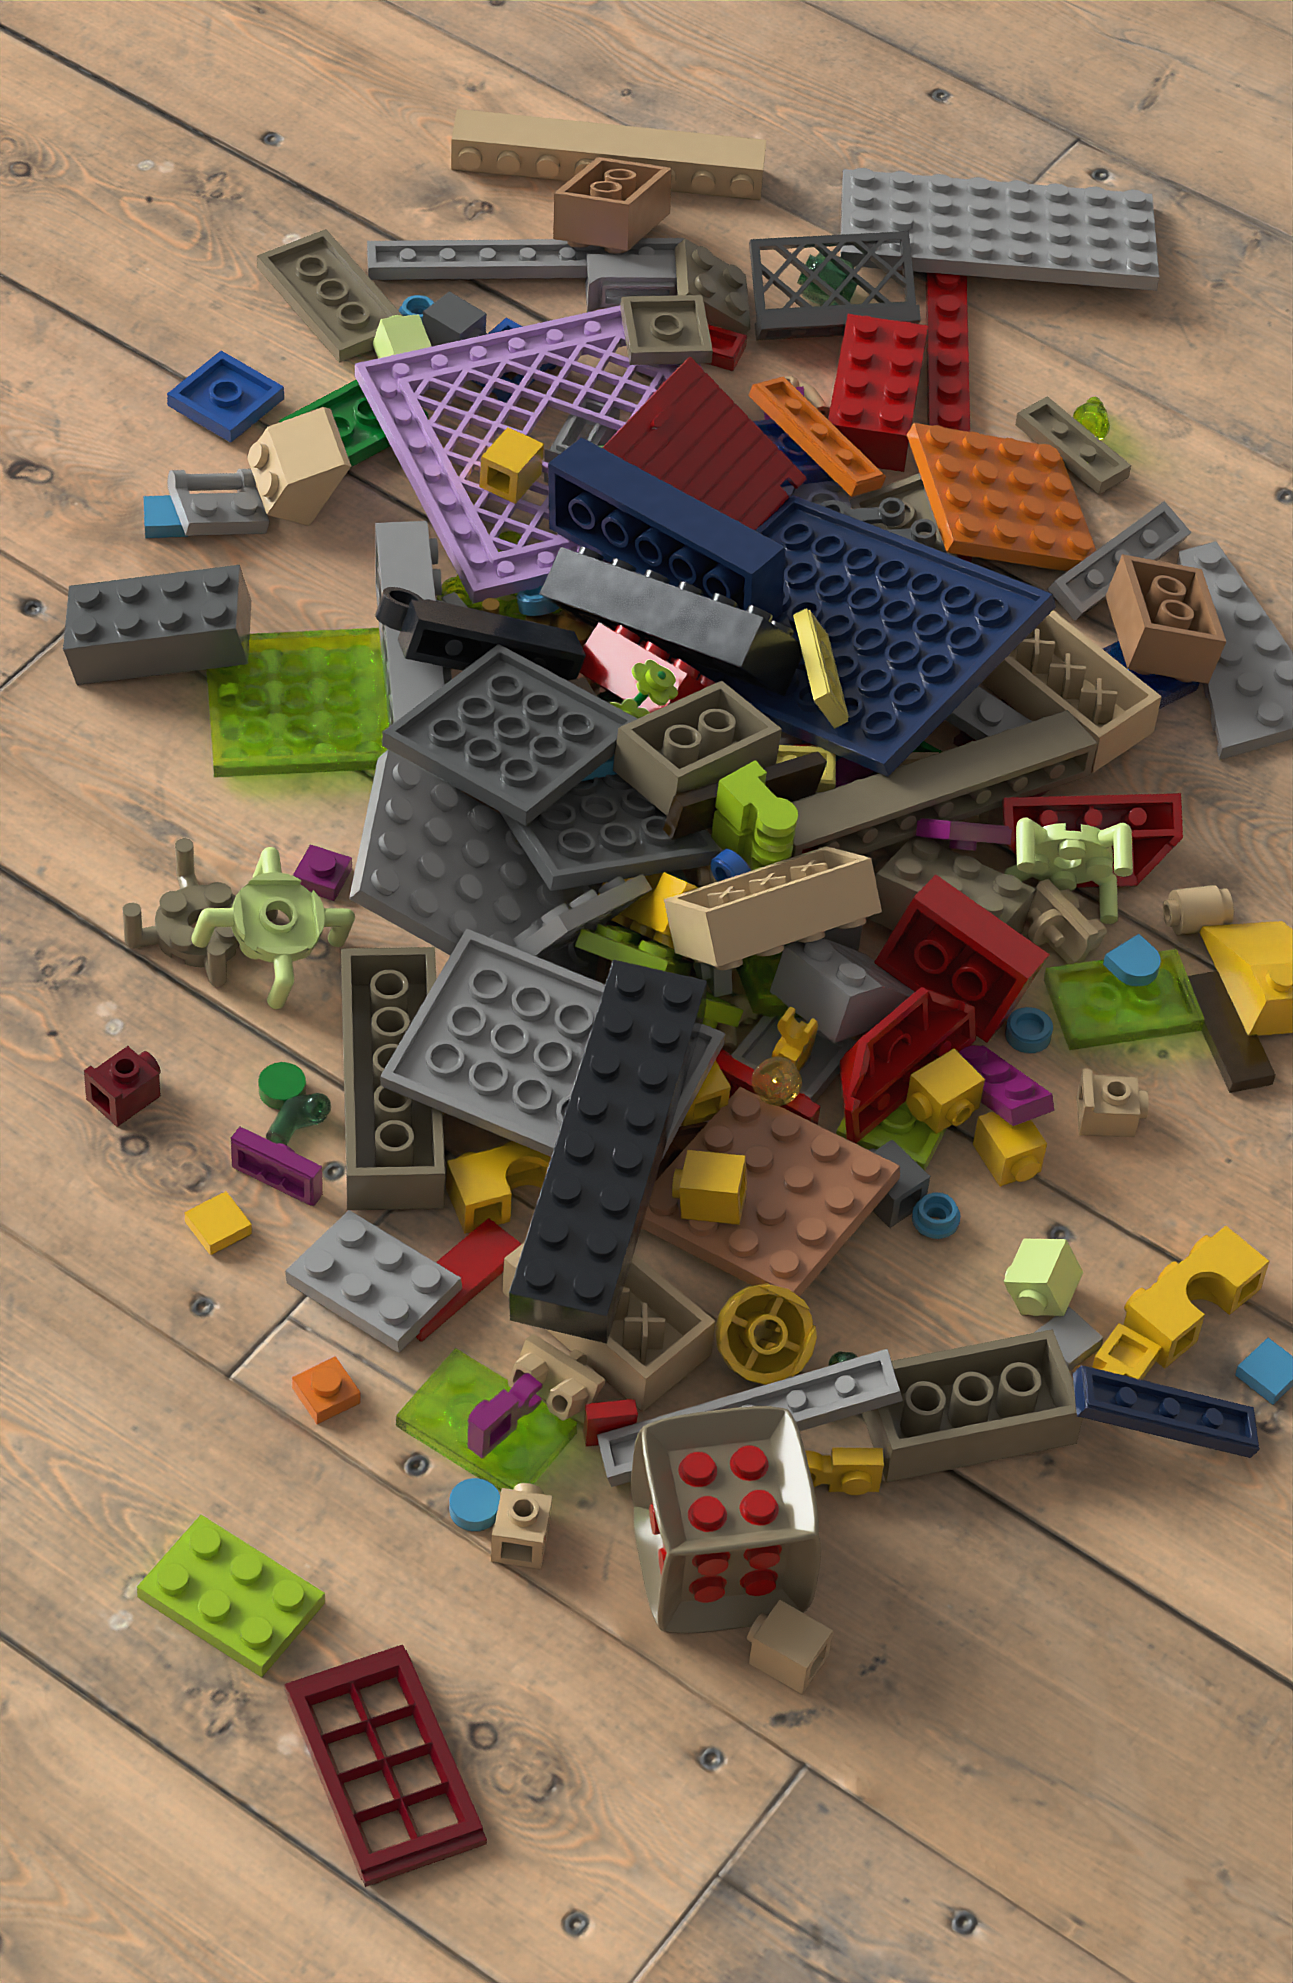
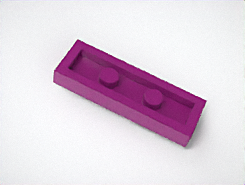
(1006, 1088)

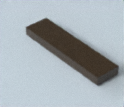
(788, 780)

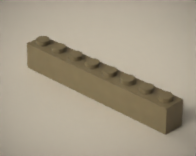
(946, 786)

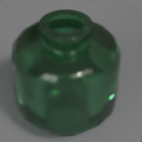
(831, 275)

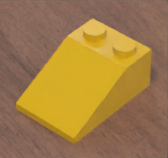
(1256, 971)

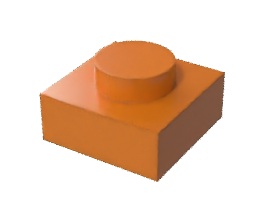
(326, 1390)

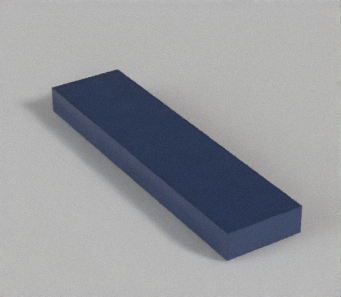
(1165, 1411)

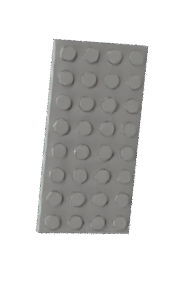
(1005, 228)

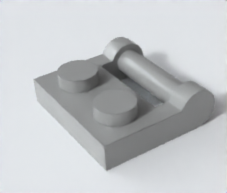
(218, 512)

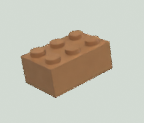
(612, 204)
(1165, 619)

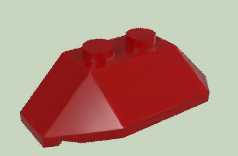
(1152, 818)
(907, 1039)

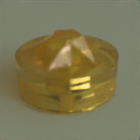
(777, 1081)

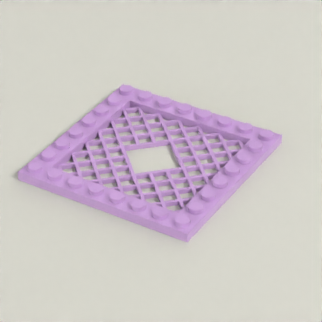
(396, 392)

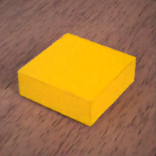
(218, 1223)

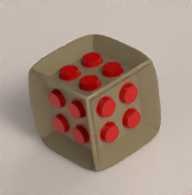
(724, 1517)

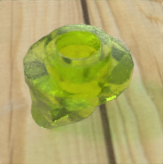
(1093, 417)

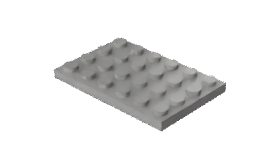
(450, 865)
(507, 1043)

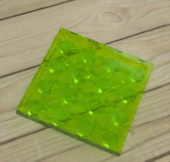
(300, 704)

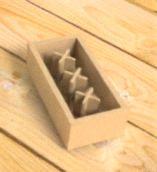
(1065, 671)
(773, 907)
(653, 1337)

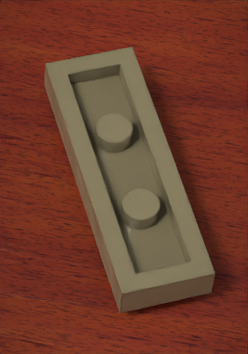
(1079, 448)

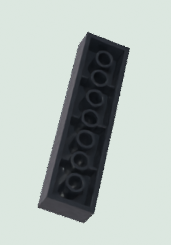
(608, 1152)

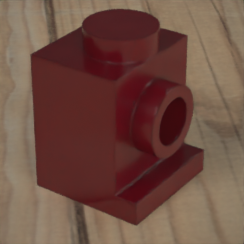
(123, 1084)

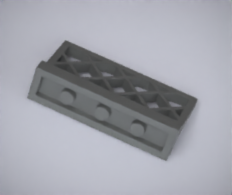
(826, 319)

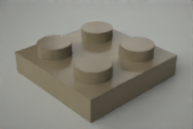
(719, 284)
(666, 329)

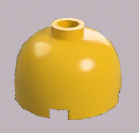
(765, 1333)

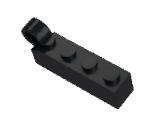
(461, 635)

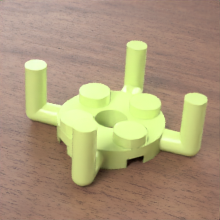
(1075, 858)
(271, 942)

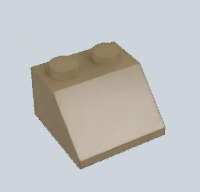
(299, 465)

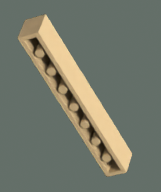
(565, 147)

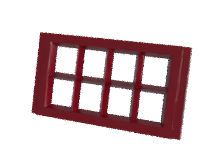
(419, 1849)

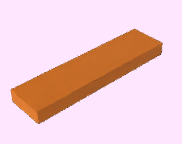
(817, 436)

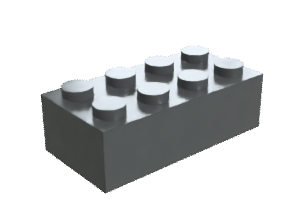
(157, 624)

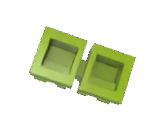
(753, 818)

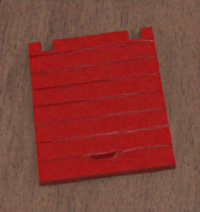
(707, 448)

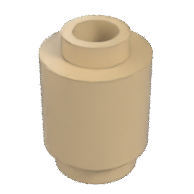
(1197, 907)

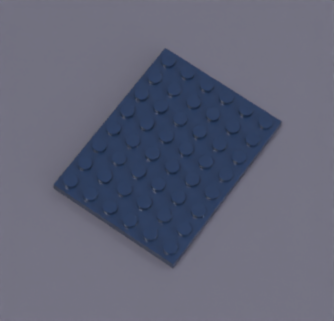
(903, 626)

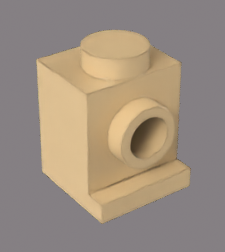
(1110, 1105)
(521, 1526)

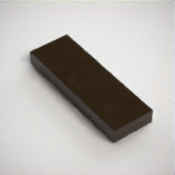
(1237, 1055)

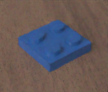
(225, 396)

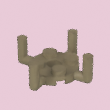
(177, 914)

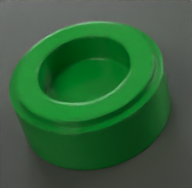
(279, 1083)

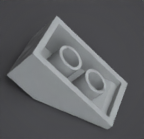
(836, 987)

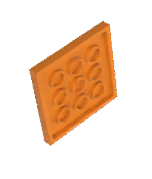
(1001, 498)

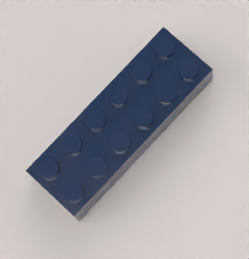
(659, 528)

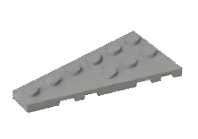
(1254, 674)

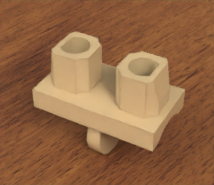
(1058, 921)
(565, 1378)

